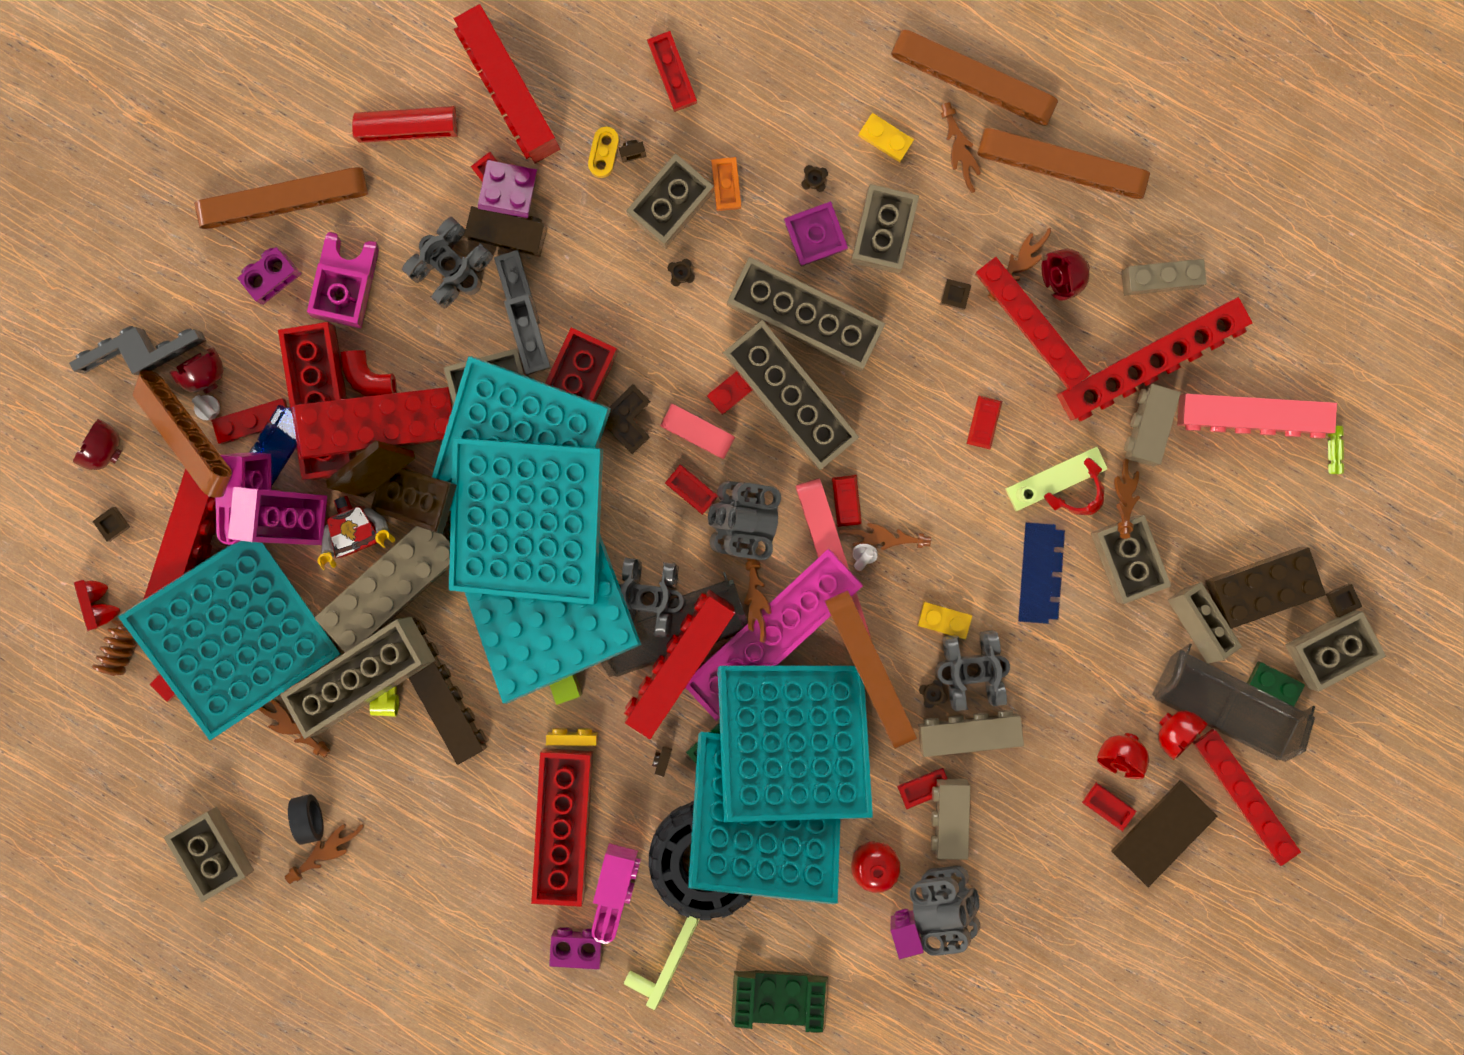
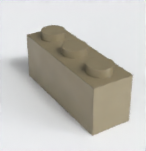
(1163, 277)
(1151, 425)
(1204, 623)
(951, 819)

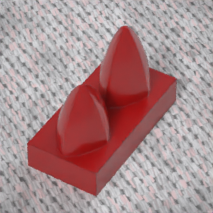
(94, 615)

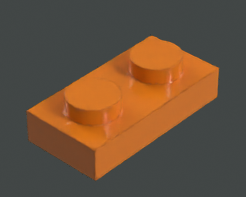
(726, 184)

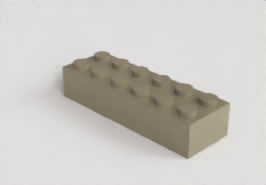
(805, 314)
(790, 395)
(386, 587)
(358, 677)

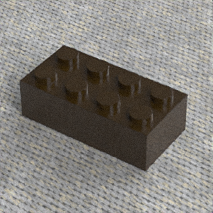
(1266, 587)

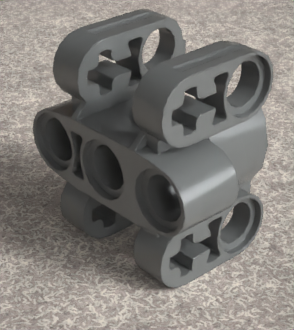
(419, 266)
(744, 519)
(631, 575)
(989, 657)
(946, 910)

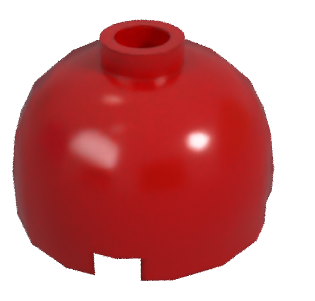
(1179, 732)
(1124, 754)
(875, 867)

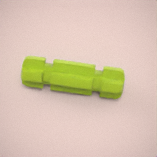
(1336, 451)

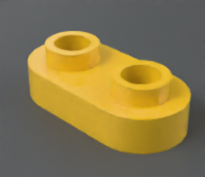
(603, 153)

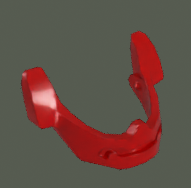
(1094, 506)

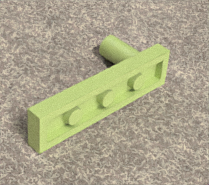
(1053, 479)
(656, 991)

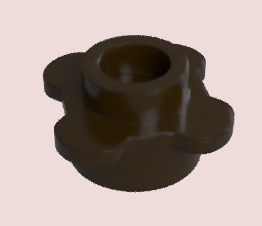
(810, 172)
(683, 265)
(940, 696)

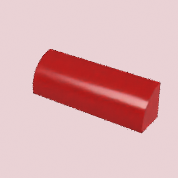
(404, 124)

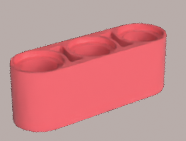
(697, 431)

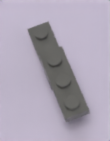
(522, 312)
(137, 350)

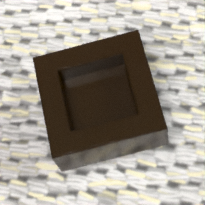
(632, 150)
(955, 294)
(111, 524)
(1344, 600)
(661, 761)

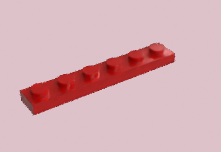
(1032, 323)
(1246, 797)

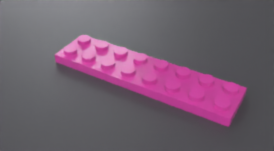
(793, 618)

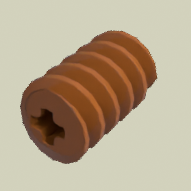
(117, 652)

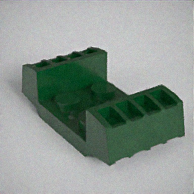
(779, 999)

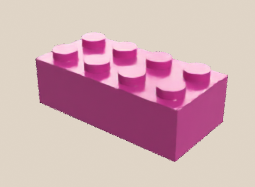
(277, 516)

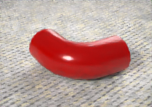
(362, 378)

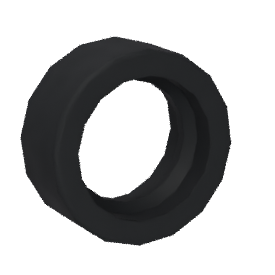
(305, 819)

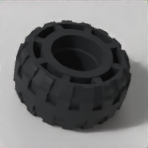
(672, 880)

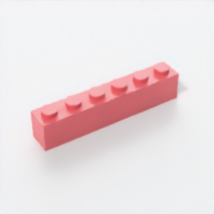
(1257, 414)

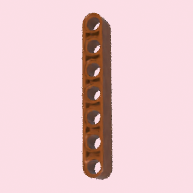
(974, 77)
(1063, 163)
(281, 198)
(182, 434)
(870, 669)

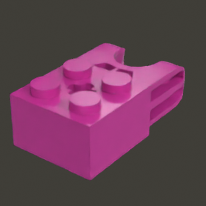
(345, 276)
(248, 471)
(613, 890)

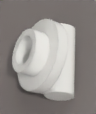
(206, 407)
(864, 555)

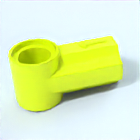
(385, 704)

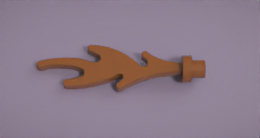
(958, 150)
(1025, 260)
(1124, 492)
(883, 535)
(758, 599)
(287, 727)
(328, 852)

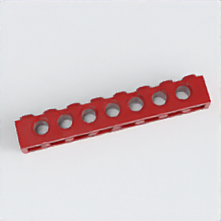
(1231, 313)

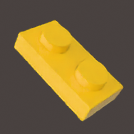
(886, 137)
(944, 620)
(582, 737)

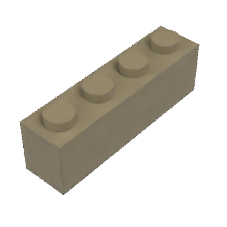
(970, 734)

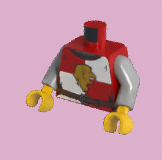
(351, 532)

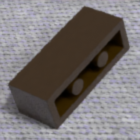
(506, 231)

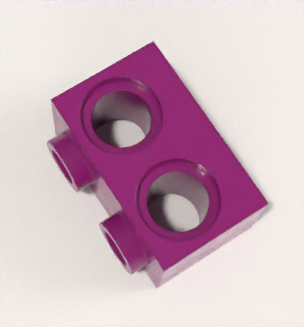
(273, 281)
(905, 934)
(576, 956)

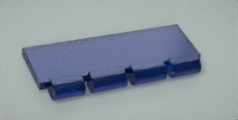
(278, 440)
(1036, 575)

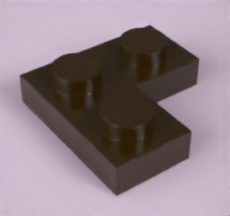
(621, 417)

